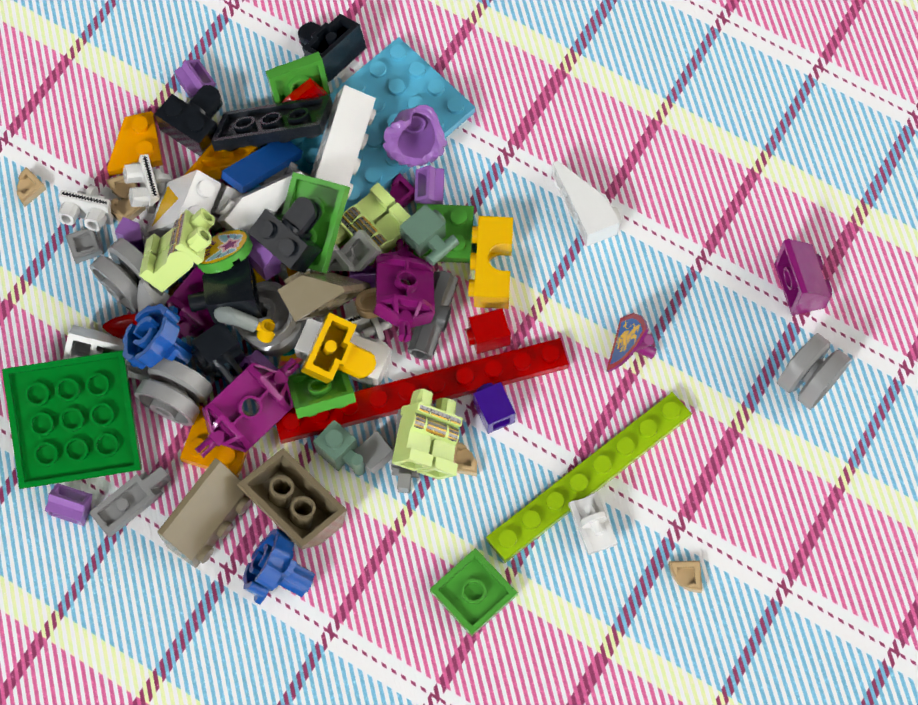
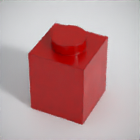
(488, 331)

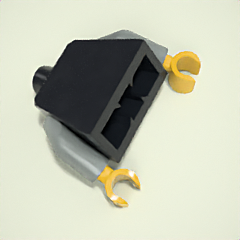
(234, 299)

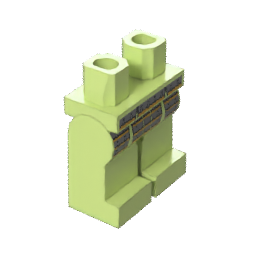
(375, 215)
(174, 253)
(428, 436)

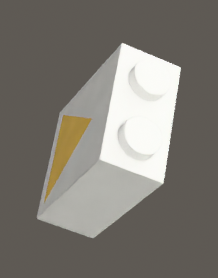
(186, 192)

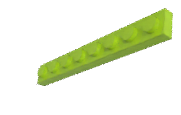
(588, 477)

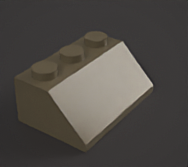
(318, 293)
(294, 500)
(204, 515)

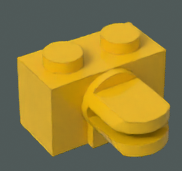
(335, 352)

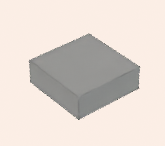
(84, 245)
(375, 452)

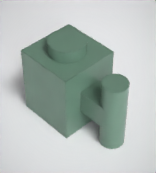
(425, 232)
(338, 447)

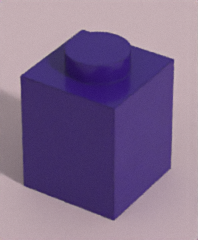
(493, 407)

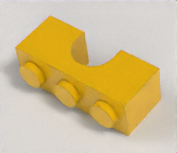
(492, 239)

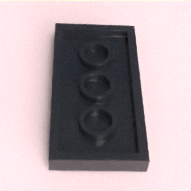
(272, 123)

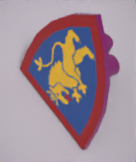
(631, 338)

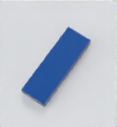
(261, 165)

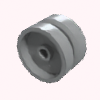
(121, 274)
(286, 329)
(810, 368)
(174, 391)

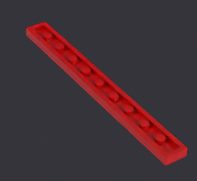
(443, 383)

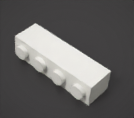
(344, 137)

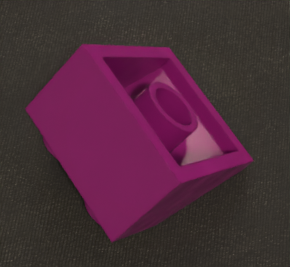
(802, 277)

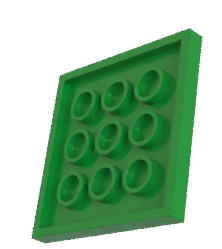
(71, 419)

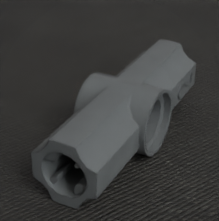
(426, 337)

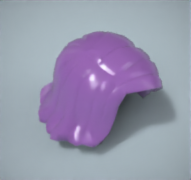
(415, 137)

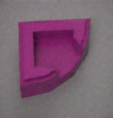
(402, 191)

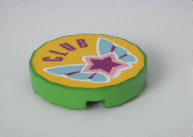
(224, 250)

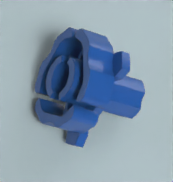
(155, 338)
(275, 566)

